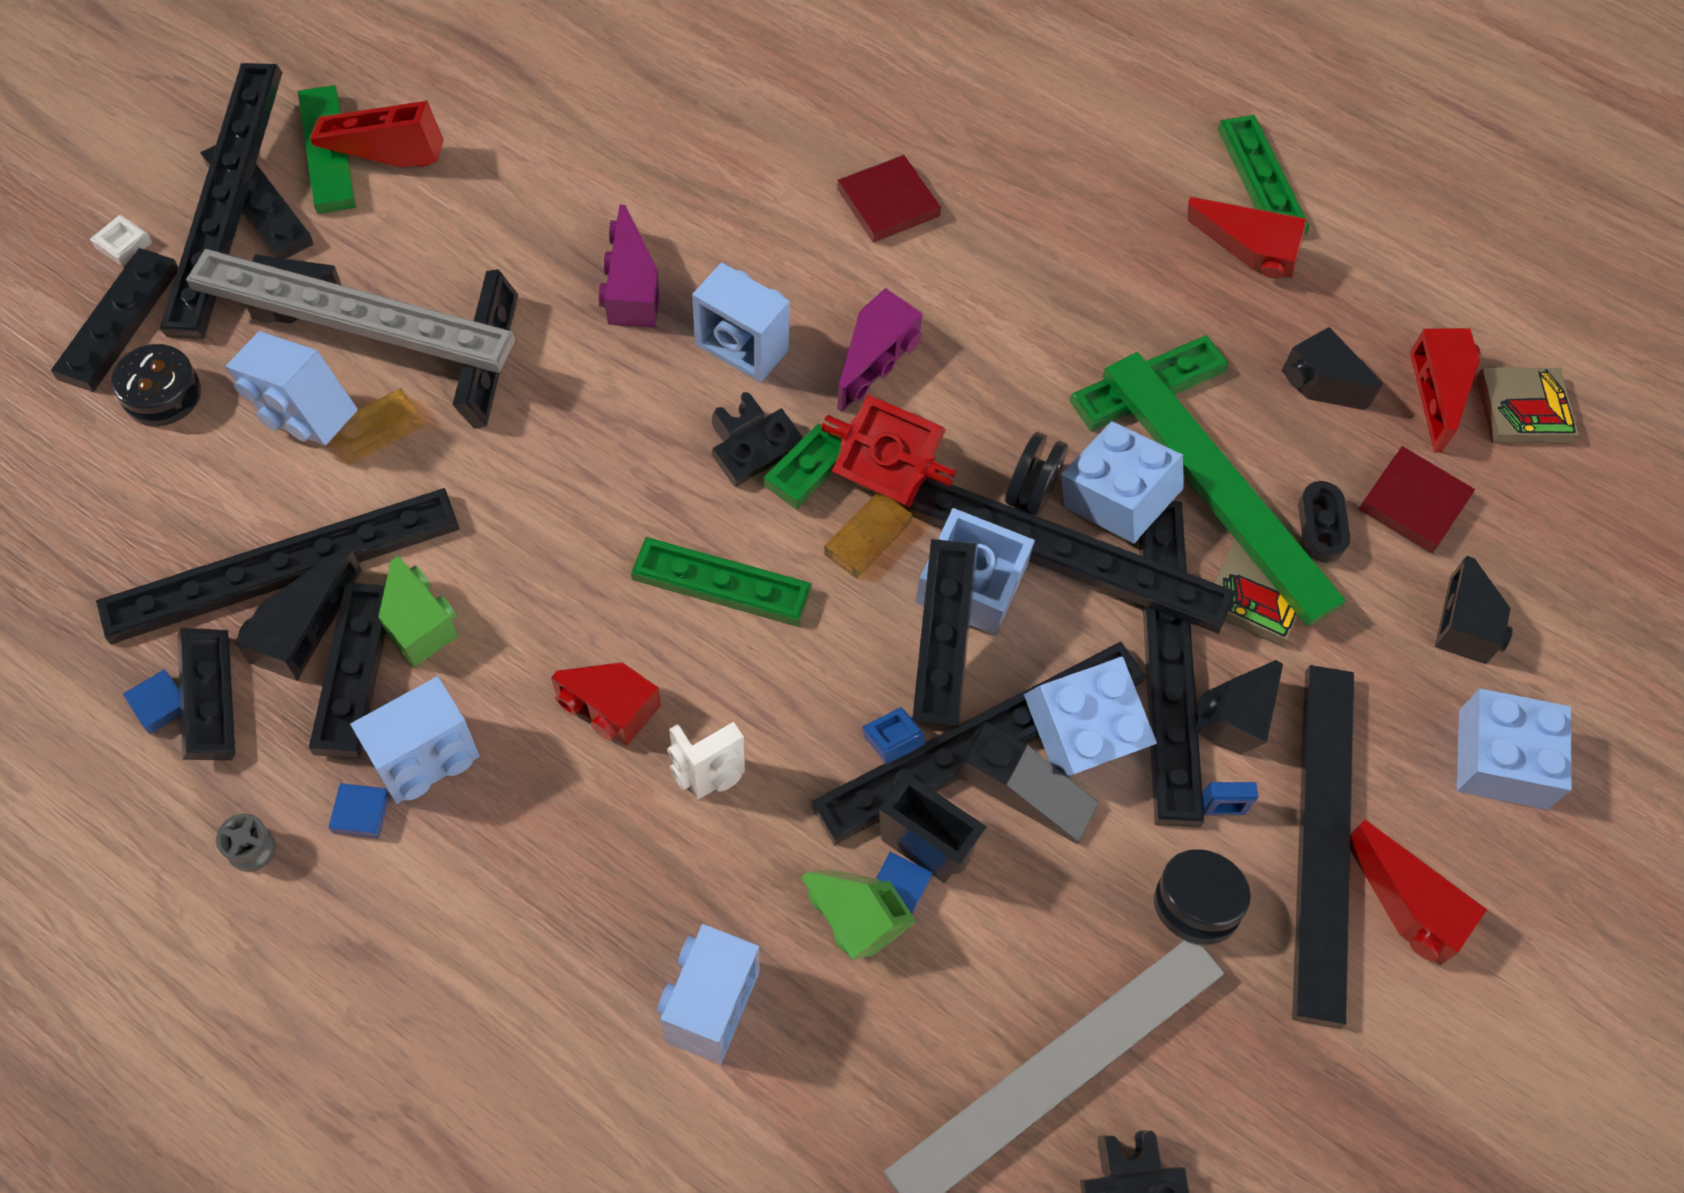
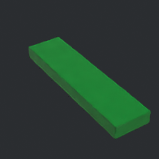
(1259, 167)
(328, 169)
(1177, 368)
(721, 581)

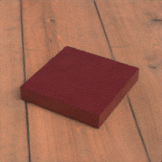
(888, 198)
(1417, 499)

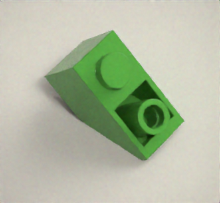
(412, 615)
(859, 909)

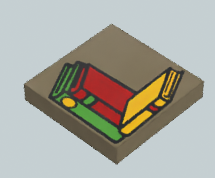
(1527, 405)
(1257, 602)

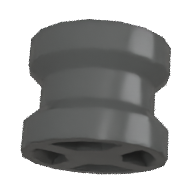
(239, 833)

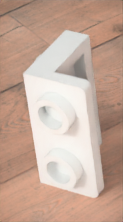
(710, 762)

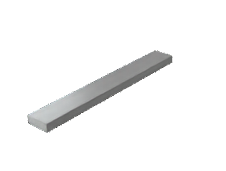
(351, 310)
(1054, 1072)

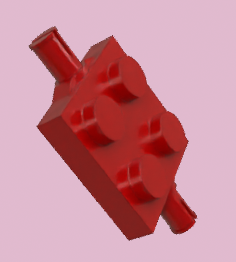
(888, 450)

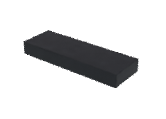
(205, 694)

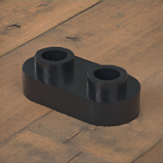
(1324, 525)

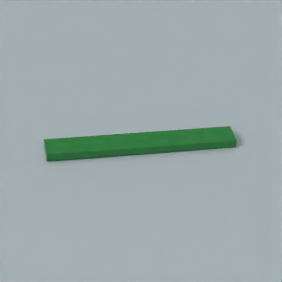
(1225, 490)

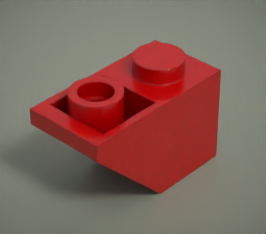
(609, 696)

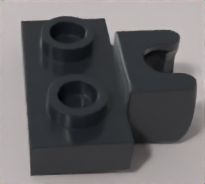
(751, 440)
(1137, 1173)

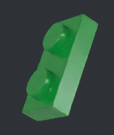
(804, 467)

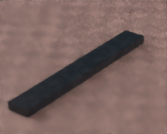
(223, 194)
(1086, 557)
(272, 566)
(1171, 688)
(857, 803)
(1324, 849)

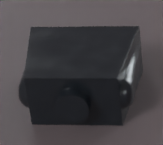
(928, 828)

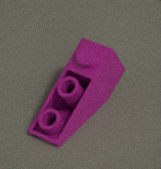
(633, 280)
(881, 335)

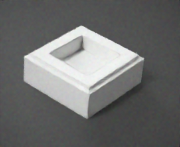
(120, 240)

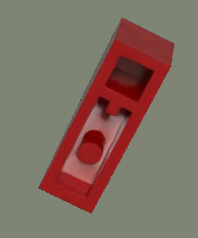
(389, 135)
(1256, 237)
(1444, 373)
(1418, 900)

